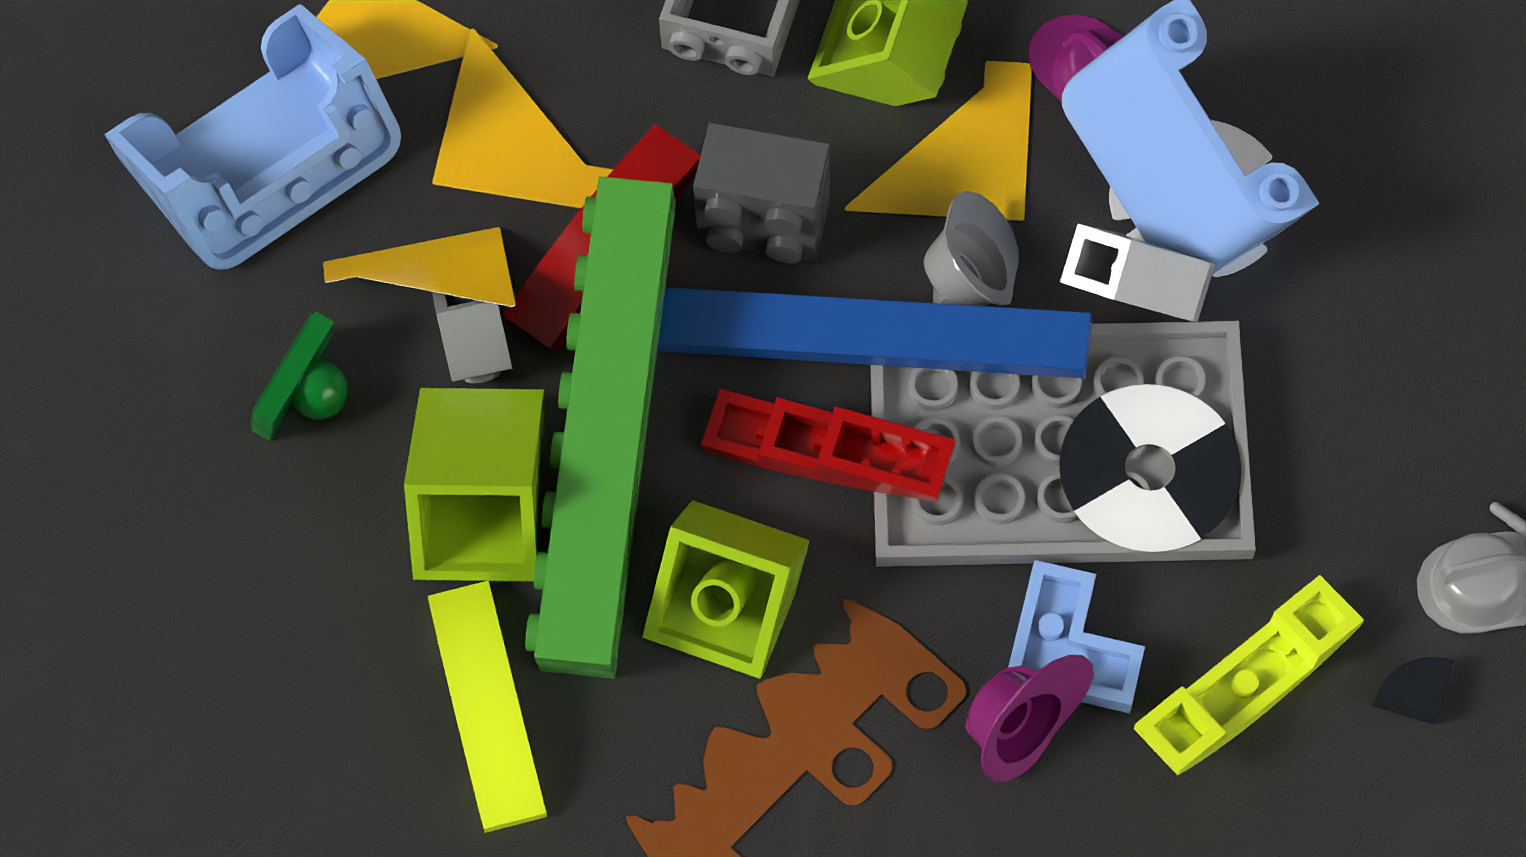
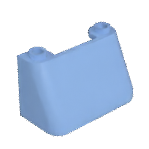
(269, 149)
(1166, 152)

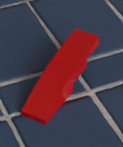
(550, 292)
(829, 446)

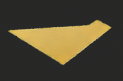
(396, 33)
(503, 140)
(973, 150)
(457, 265)

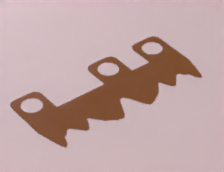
(808, 727)

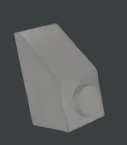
(472, 338)

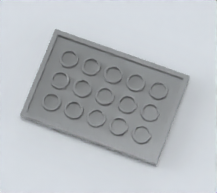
(1004, 475)

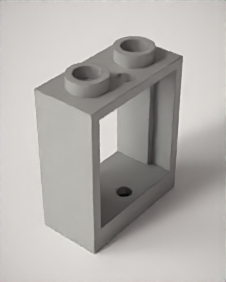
(736, 49)

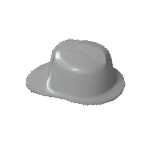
(974, 255)
(1476, 583)

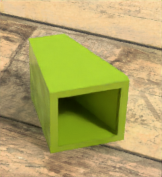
(476, 484)

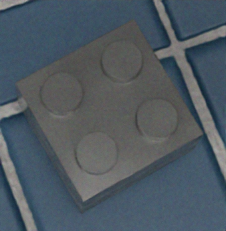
(762, 193)

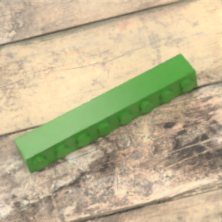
(604, 428)

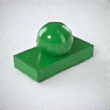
(302, 380)

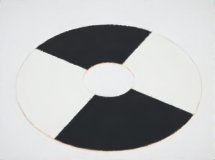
(1143, 519)

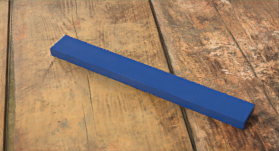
(876, 332)

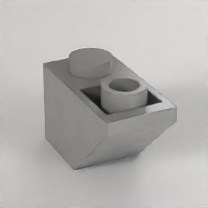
(1137, 272)

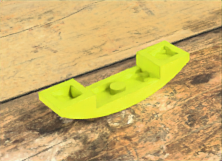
(1251, 678)
(486, 707)

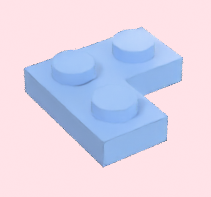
(1054, 628)

